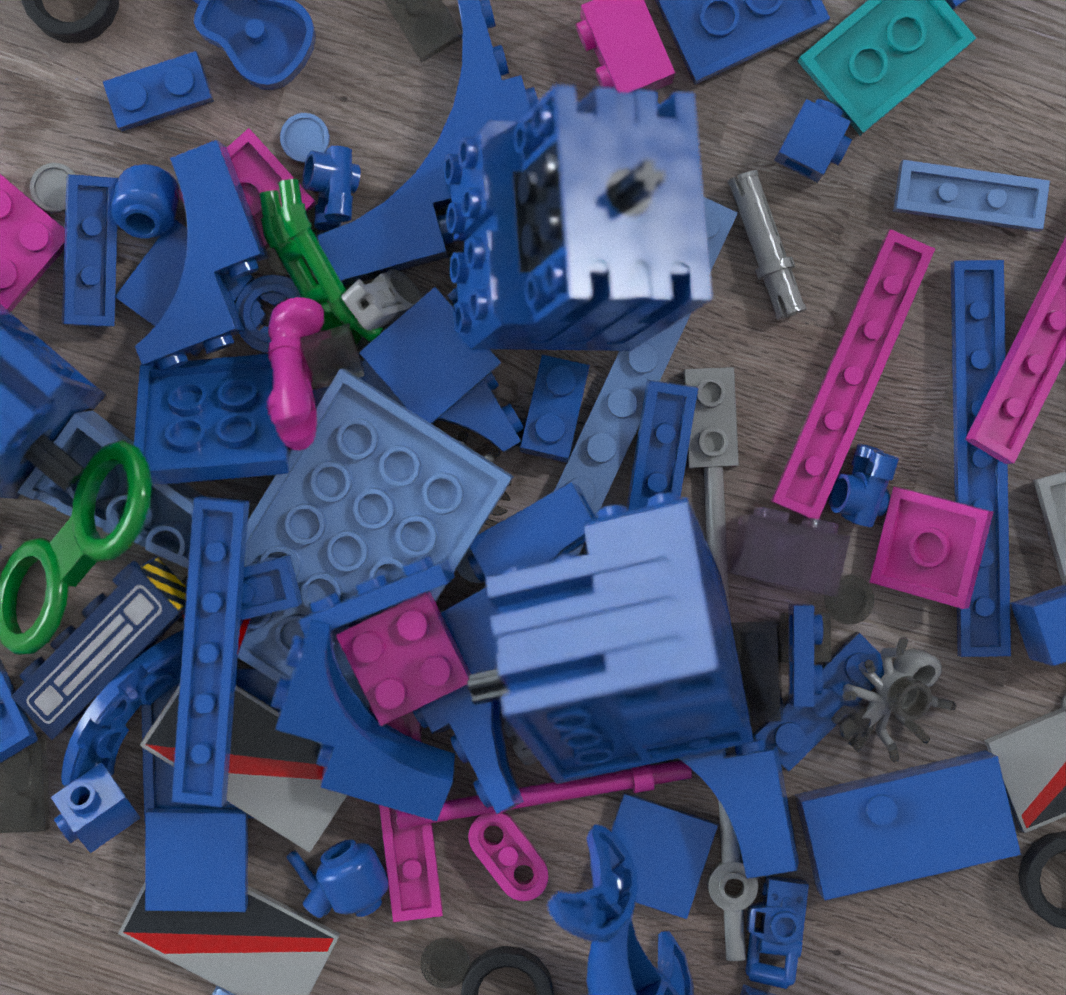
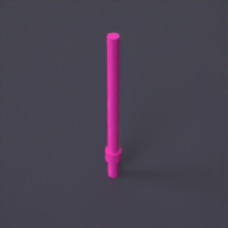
(637, 778)

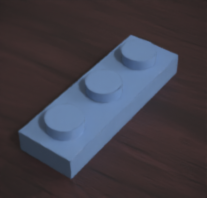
(971, 196)

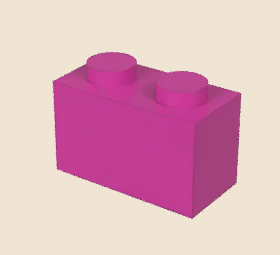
(625, 45)

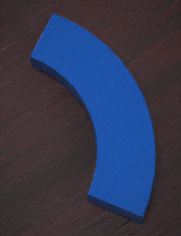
(105, 720)

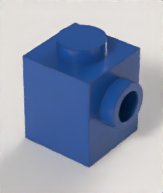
(815, 139)
(93, 809)

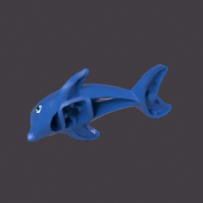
(605, 917)

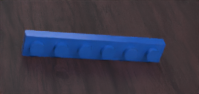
(210, 651)

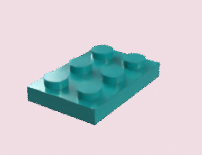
(884, 55)

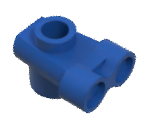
(335, 180)
(865, 492)

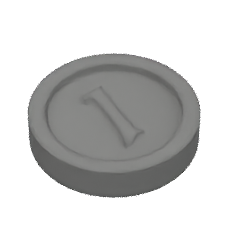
(49, 187)

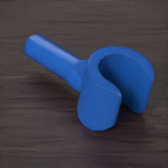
(316, 901)

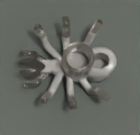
(900, 690)

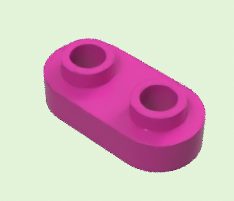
(507, 854)

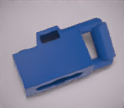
(779, 930)

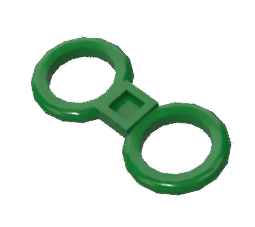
(74, 547)

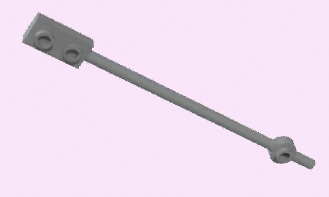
(712, 447)

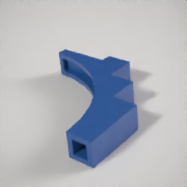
(405, 227)
(525, 539)

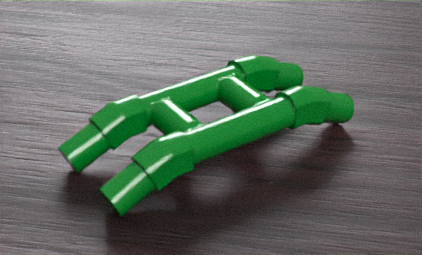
(290, 221)

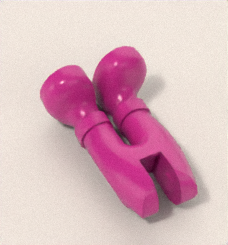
(292, 398)

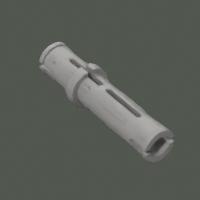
(766, 243)

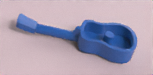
(262, 37)

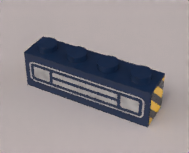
(111, 637)

